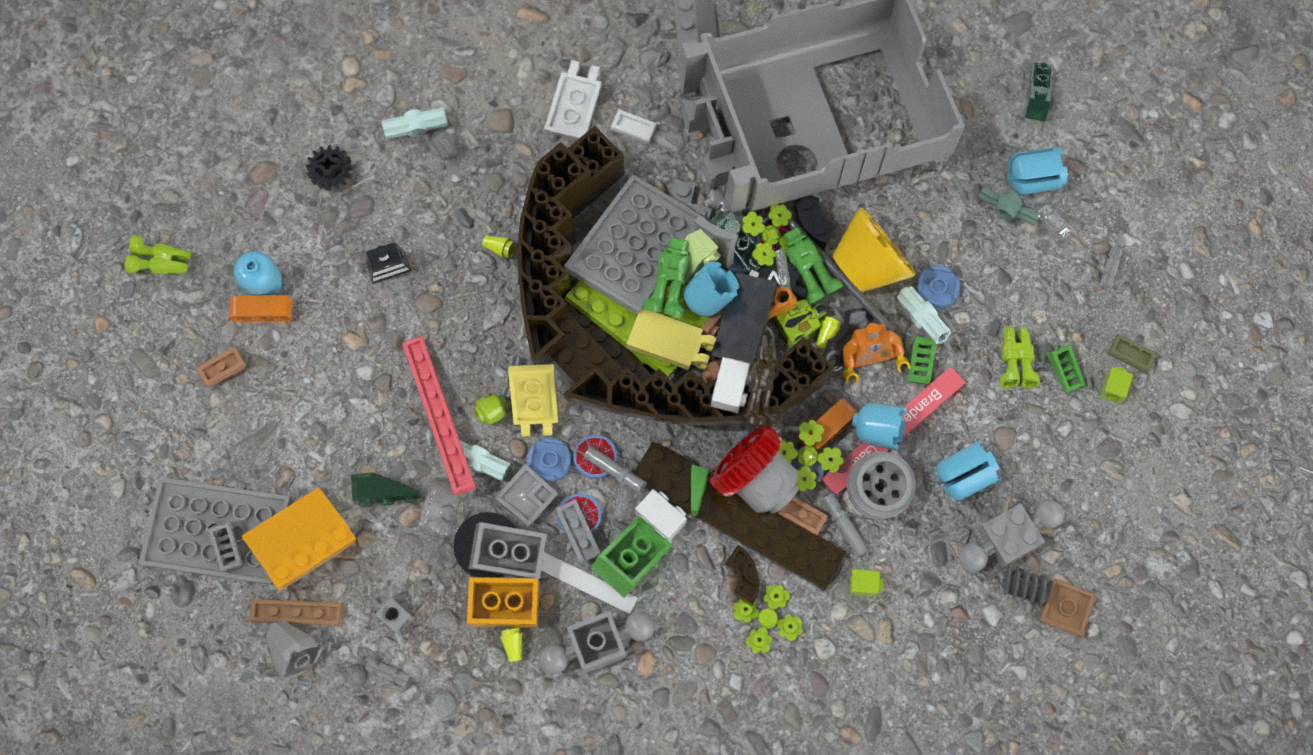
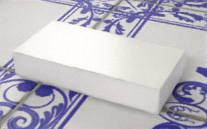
(633, 126)

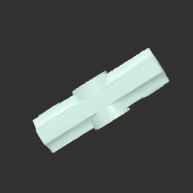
(414, 123)
(923, 315)
(482, 461)

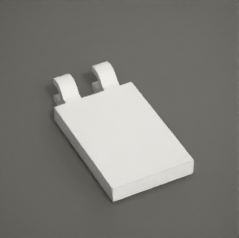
(574, 102)

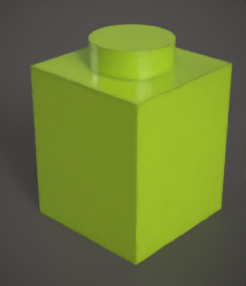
(1116, 384)
(865, 583)

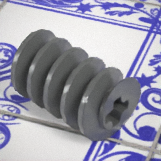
(1026, 586)

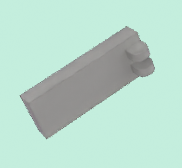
(578, 531)

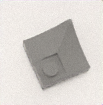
(723, 239)
(526, 495)

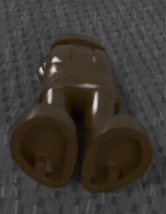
(761, 389)

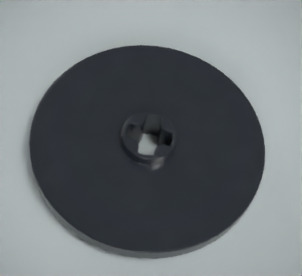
(464, 540)

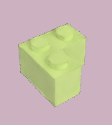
(700, 251)

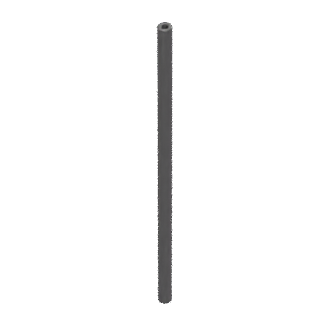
(837, 272)

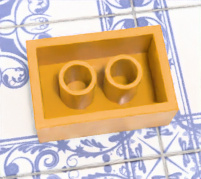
(503, 602)

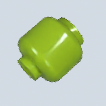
(490, 408)

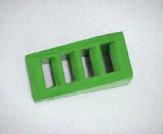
(922, 342)
(1073, 365)
(699, 480)

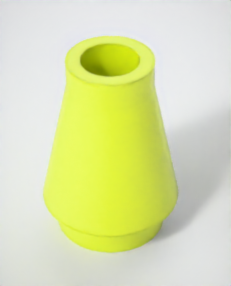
(501, 246)
(829, 328)
(512, 643)

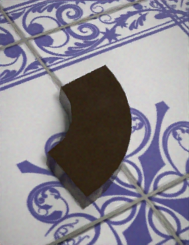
(745, 575)

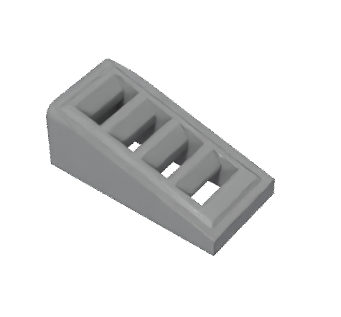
(214, 540)

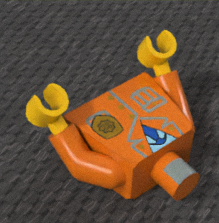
(872, 346)

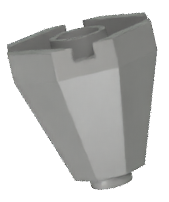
(291, 649)

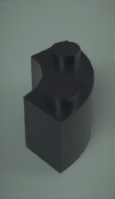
(812, 221)

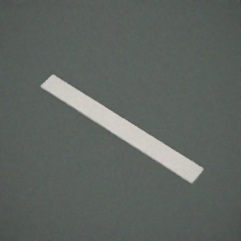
(586, 583)

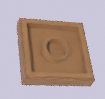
(1067, 608)

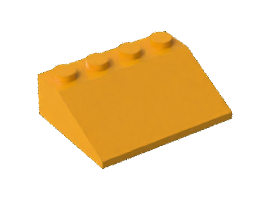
(299, 539)

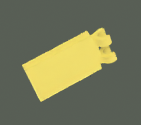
(669, 340)
(533, 397)

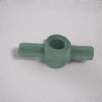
(1008, 206)

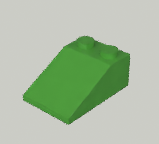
(631, 556)

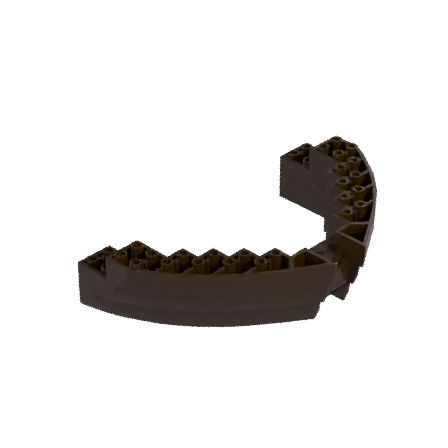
(588, 357)

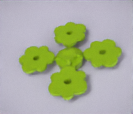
(769, 235)
(808, 455)
(768, 619)

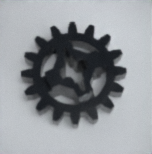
(332, 175)

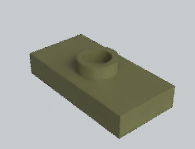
(1132, 353)

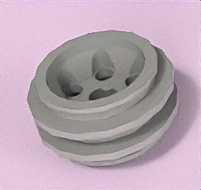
(904, 485)

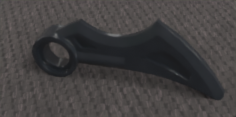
(854, 320)

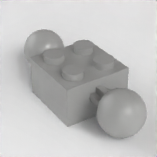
(1011, 536)
(596, 642)

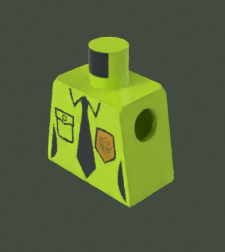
(800, 322)

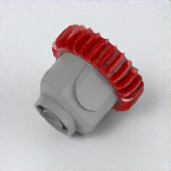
(757, 472)

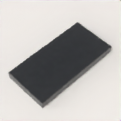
(745, 319)

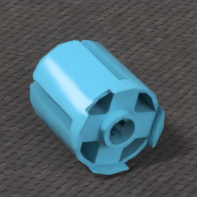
(1037, 171)
(973, 480)

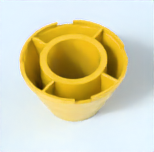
(869, 255)

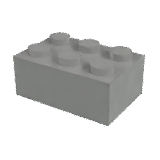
(507, 551)

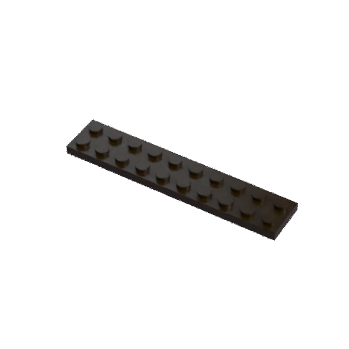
(762, 532)

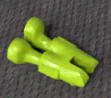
(161, 261)
(1018, 352)

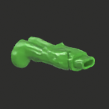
(804, 255)
(673, 267)

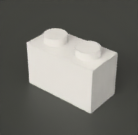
(730, 385)
(661, 514)

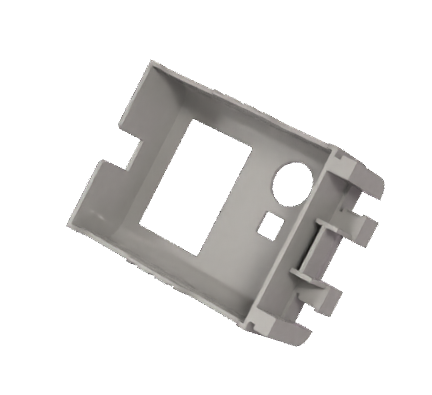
(772, 76)

